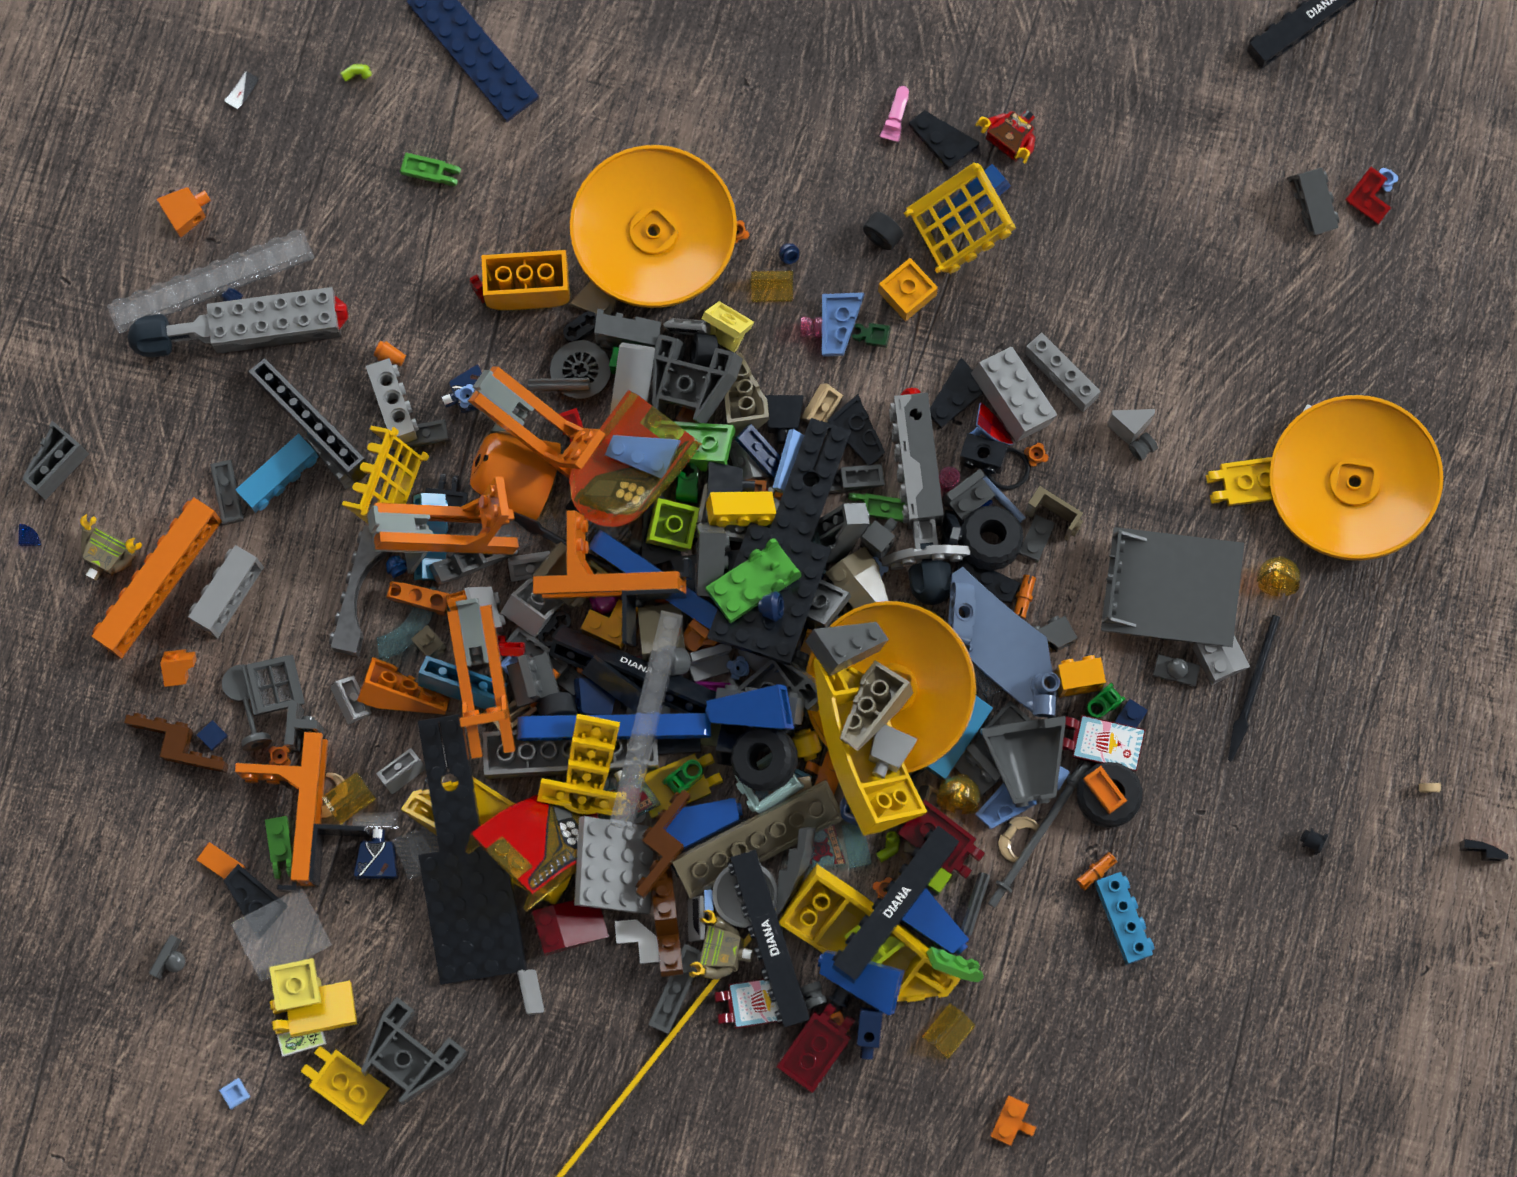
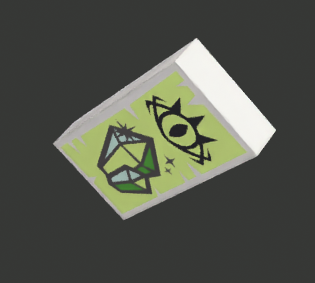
(292, 1045)

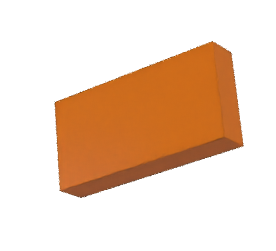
(1104, 790)
(217, 860)

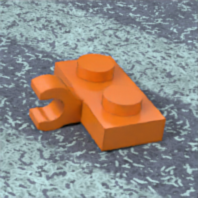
(824, 772)
(1011, 1121)

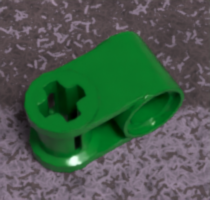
(687, 486)
(1106, 701)
(682, 778)

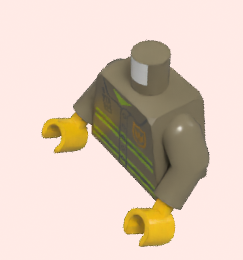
(104, 550)
(721, 949)

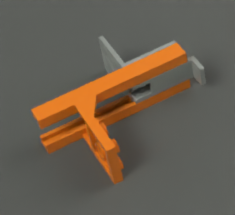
(507, 404)
(405, 528)
(473, 644)

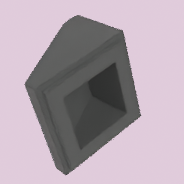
(929, 794)

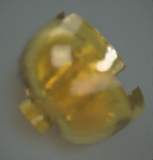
(1279, 576)
(959, 793)

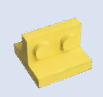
(727, 325)
(295, 984)

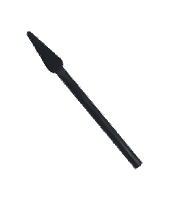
(535, 528)
(1240, 725)

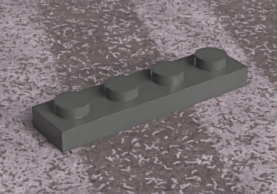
(675, 992)

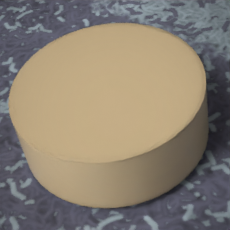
(1429, 787)

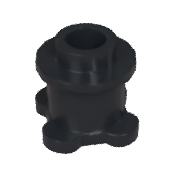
(1313, 840)
(840, 997)

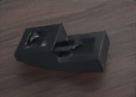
(1488, 851)

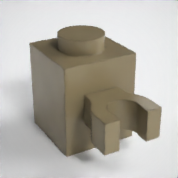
(429, 643)

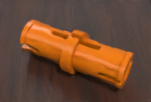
(1024, 596)
(1096, 871)

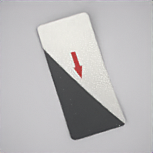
(242, 90)

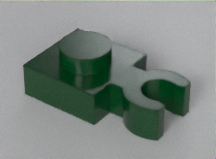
(875, 334)

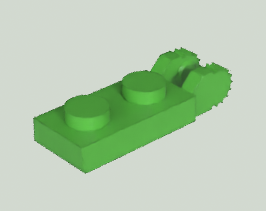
(428, 169)
(881, 506)
(279, 844)
(955, 965)

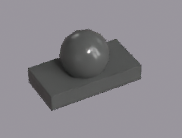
(1176, 670)
(168, 958)

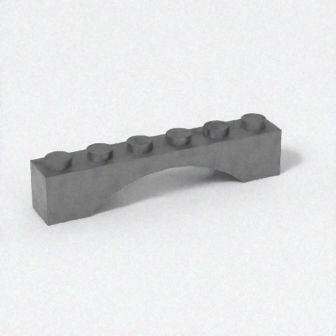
(348, 635)

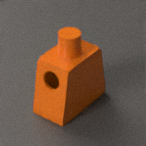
(184, 209)

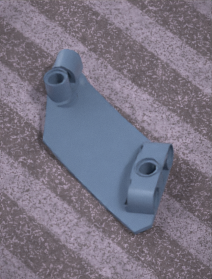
(1003, 644)

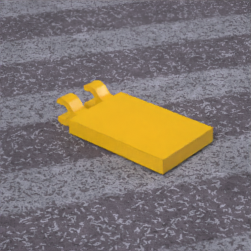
(1242, 482)
(697, 791)
(333, 1012)
(345, 1085)

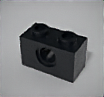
(975, 445)

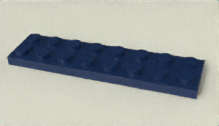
(476, 55)

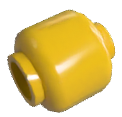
(807, 744)

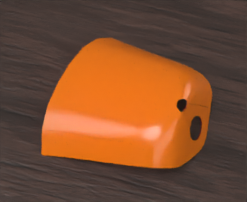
(524, 472)

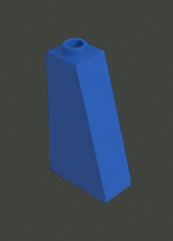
(998, 182)
(756, 708)
(704, 820)
(935, 924)
(876, 985)

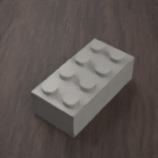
(1014, 394)
(226, 591)

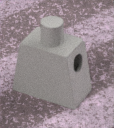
(889, 750)

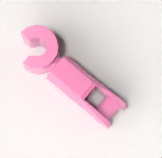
(892, 127)

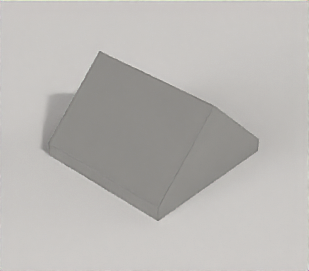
(1130, 423)

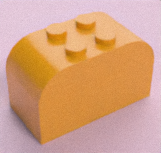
(525, 280)

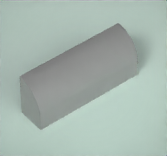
(632, 371)

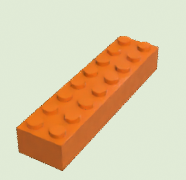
(156, 577)

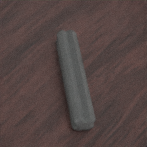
(558, 384)
(975, 903)

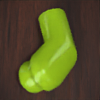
(356, 69)
(891, 847)

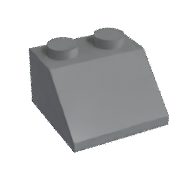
(488, 597)
(530, 610)
(1220, 661)

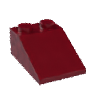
(568, 926)

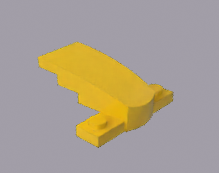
(587, 769)

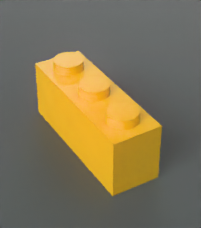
(740, 508)

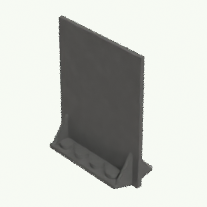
(1172, 587)

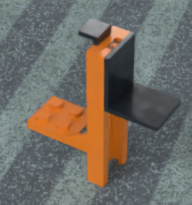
(583, 583)
(309, 831)

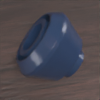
(772, 606)

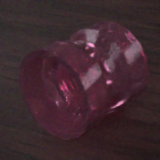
(806, 326)
(949, 483)

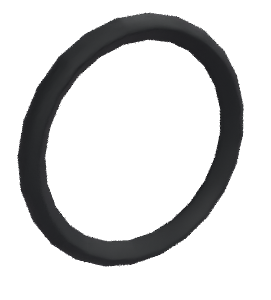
(1027, 470)

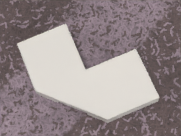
(633, 931)

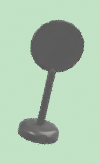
(236, 689)

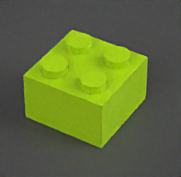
(672, 525)

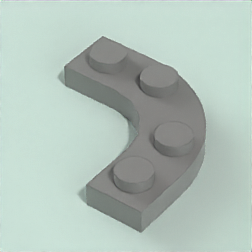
(935, 552)

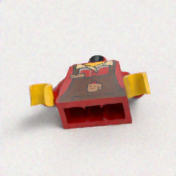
(1010, 133)

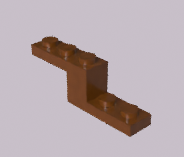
(176, 742)
(662, 843)
(667, 926)

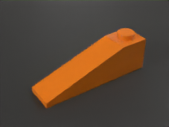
(391, 690)

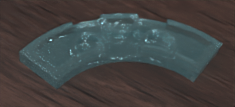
(400, 639)

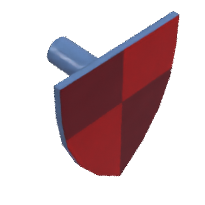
(990, 426)

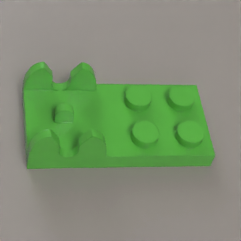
(715, 441)
(750, 581)

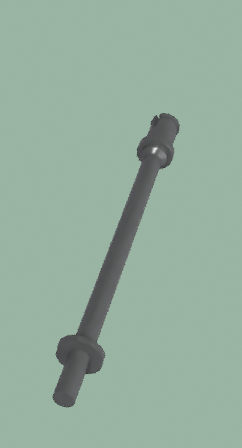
(1072, 783)

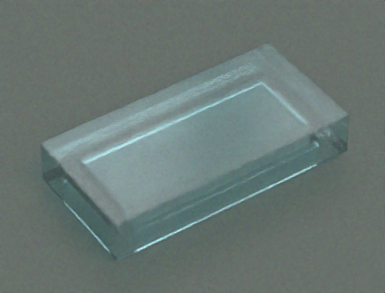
(856, 846)

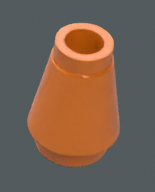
(385, 350)

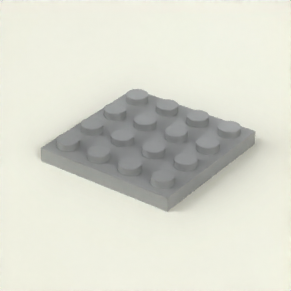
(610, 866)

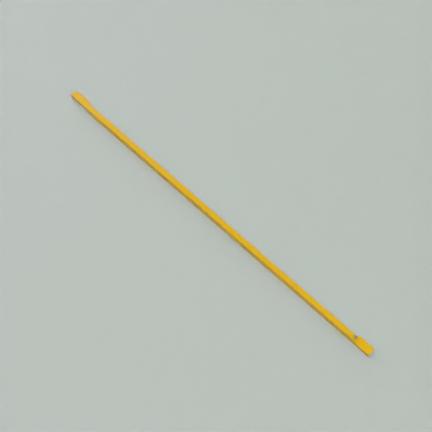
(635, 1081)

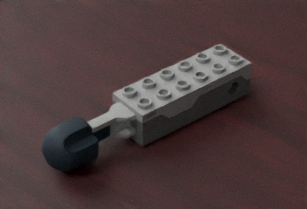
(247, 323)
(920, 490)

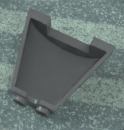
(1027, 757)

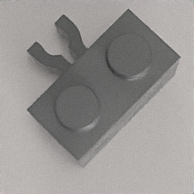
(879, 538)

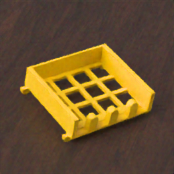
(943, 192)
(403, 481)

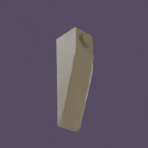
(745, 401)
(859, 577)
(877, 701)

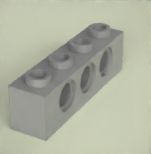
(1062, 372)
(379, 374)

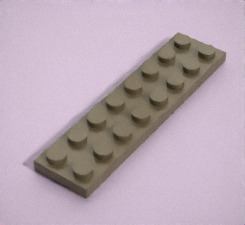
(766, 832)

